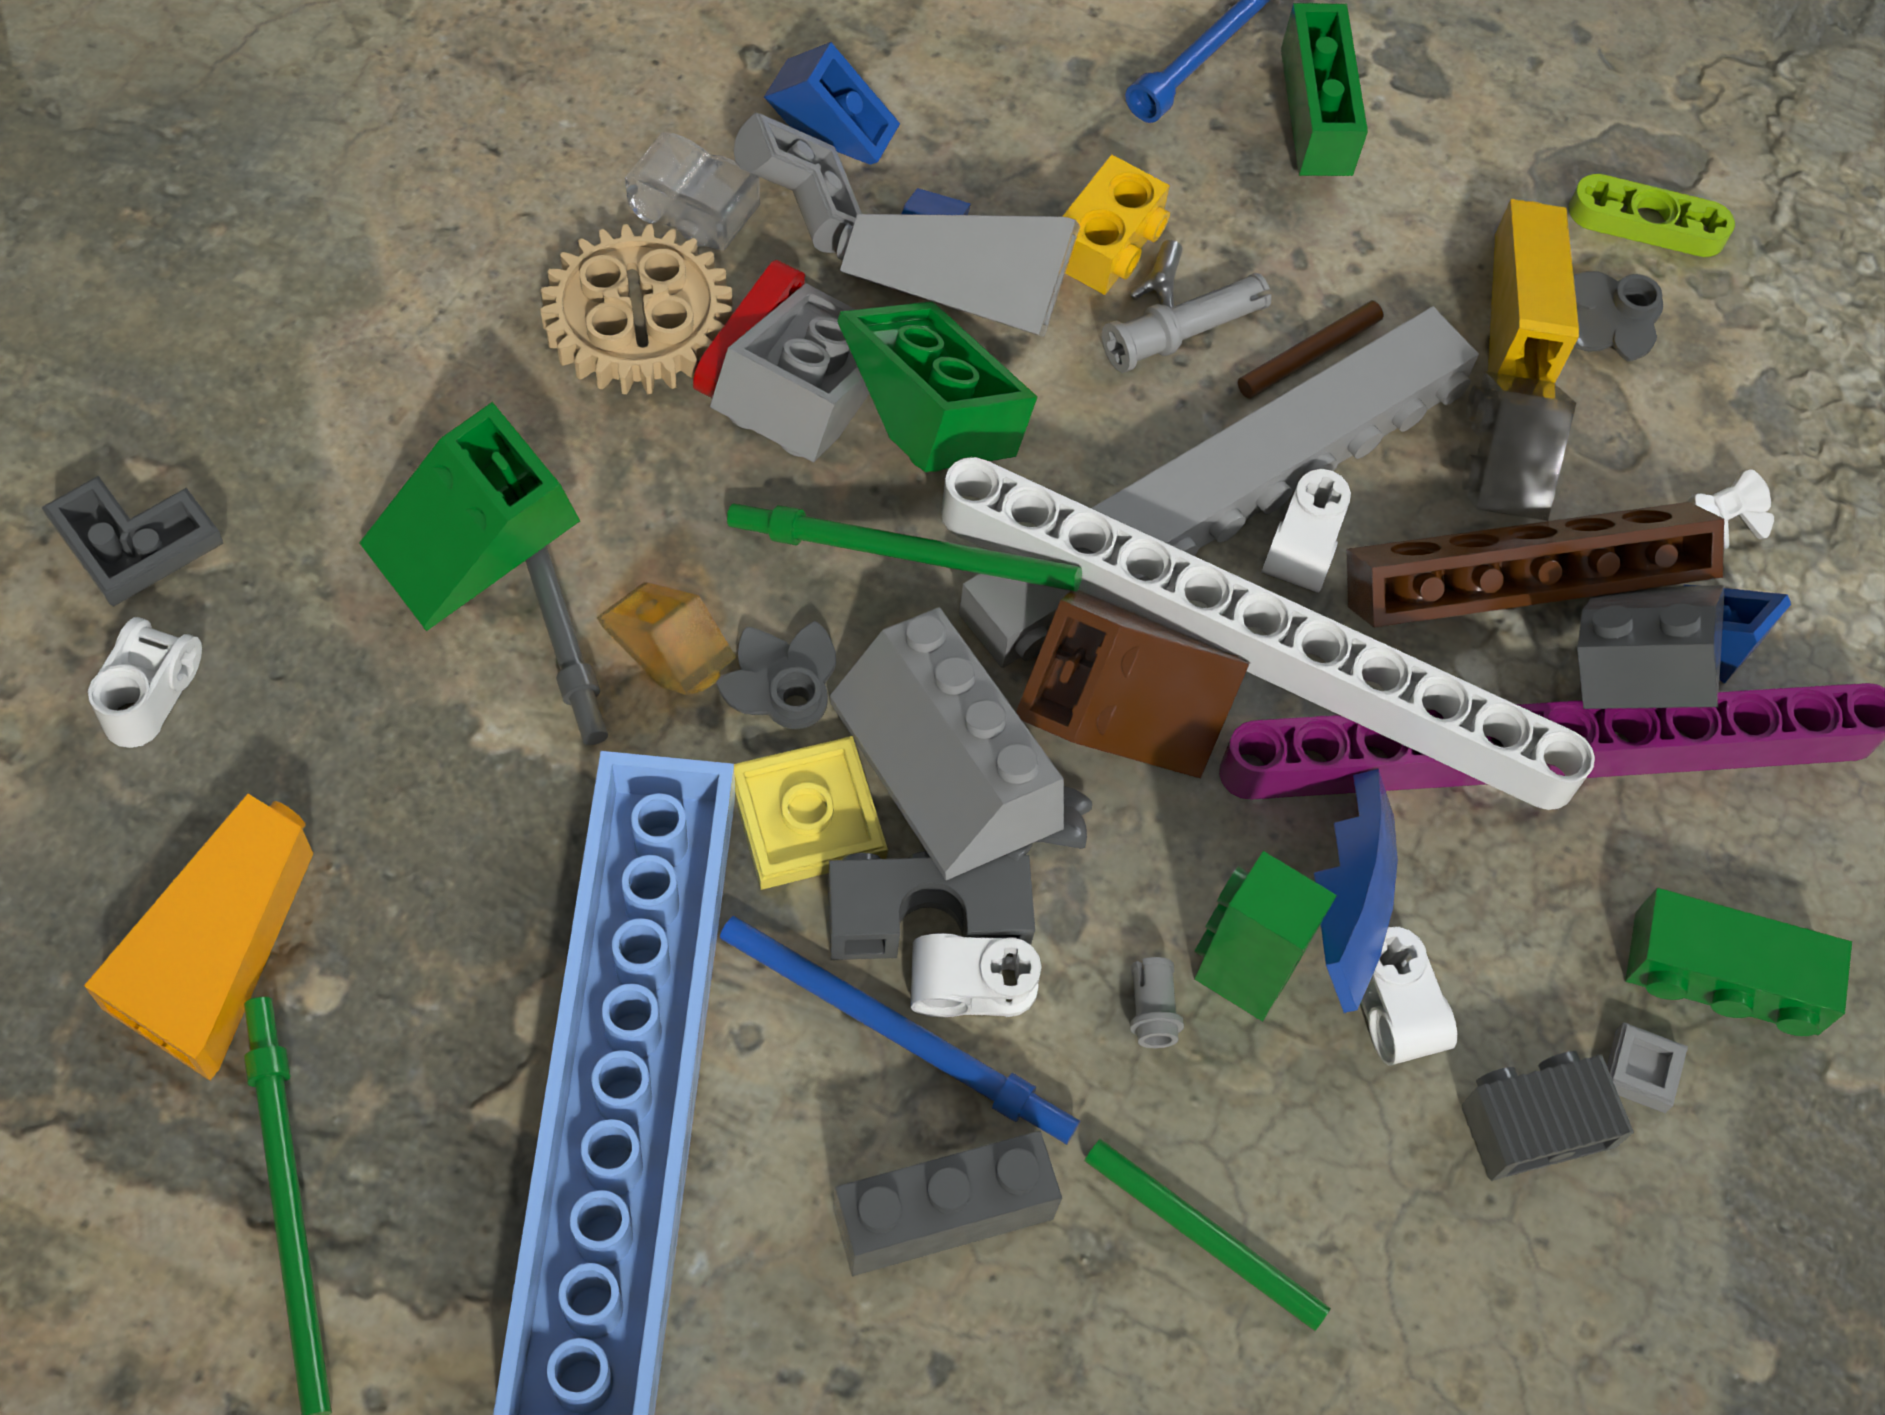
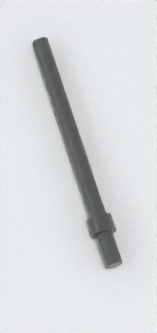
(576, 678)

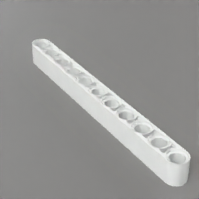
(1290, 630)

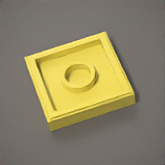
(806, 811)

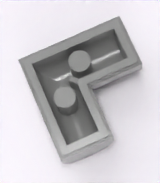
(807, 169)

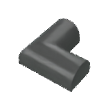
(134, 552)

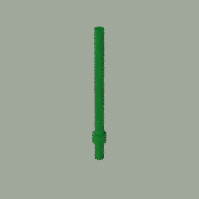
(792, 526)
(267, 1071)

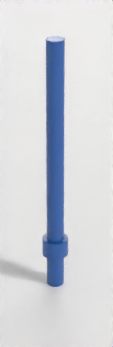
(1010, 1094)

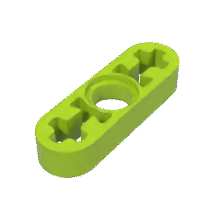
(1685, 238)

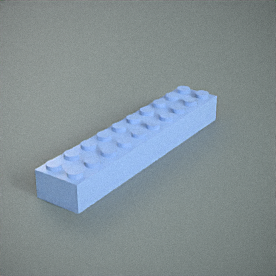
(620, 1093)

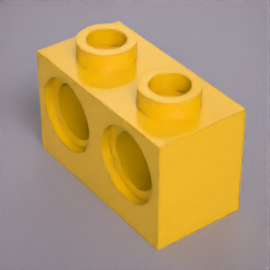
(1115, 218)

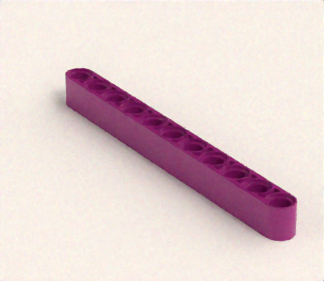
(1838, 719)

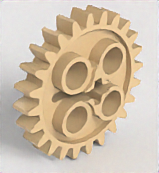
(592, 314)

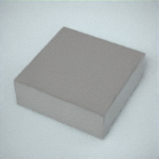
(1646, 1066)

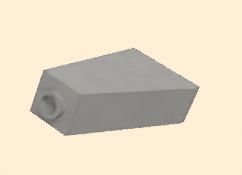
(973, 263)

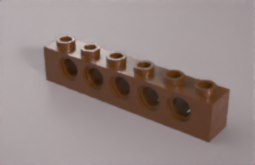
(1534, 563)

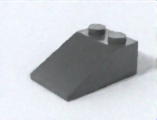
(1652, 648)

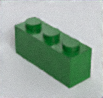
(1323, 90)
(1260, 933)
(1739, 963)

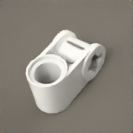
(1309, 531)
(144, 670)
(965, 976)
(1406, 1004)

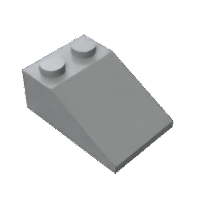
(793, 376)

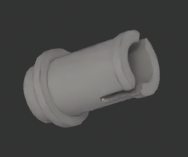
(1156, 1014)

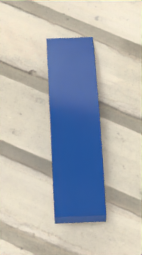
(1364, 890)

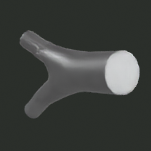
(1162, 275)

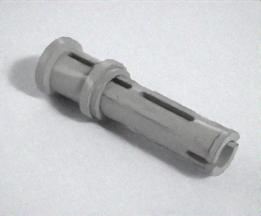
(1164, 328)

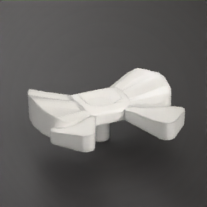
(1746, 497)

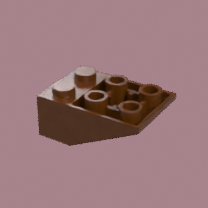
(1130, 686)

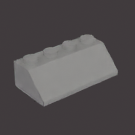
(949, 746)

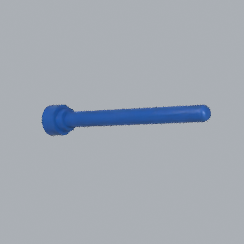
(1155, 92)

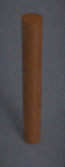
(1310, 349)

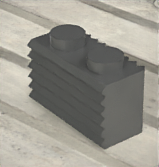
(1545, 1115)

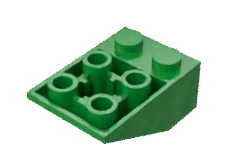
(467, 517)

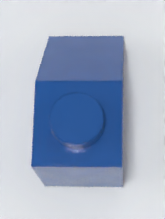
(832, 103)

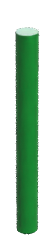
(1207, 1235)

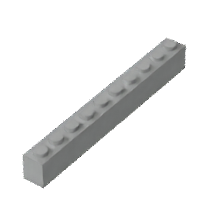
(1251, 465)

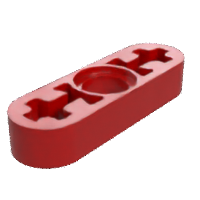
(769, 291)

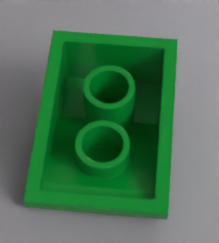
(936, 385)

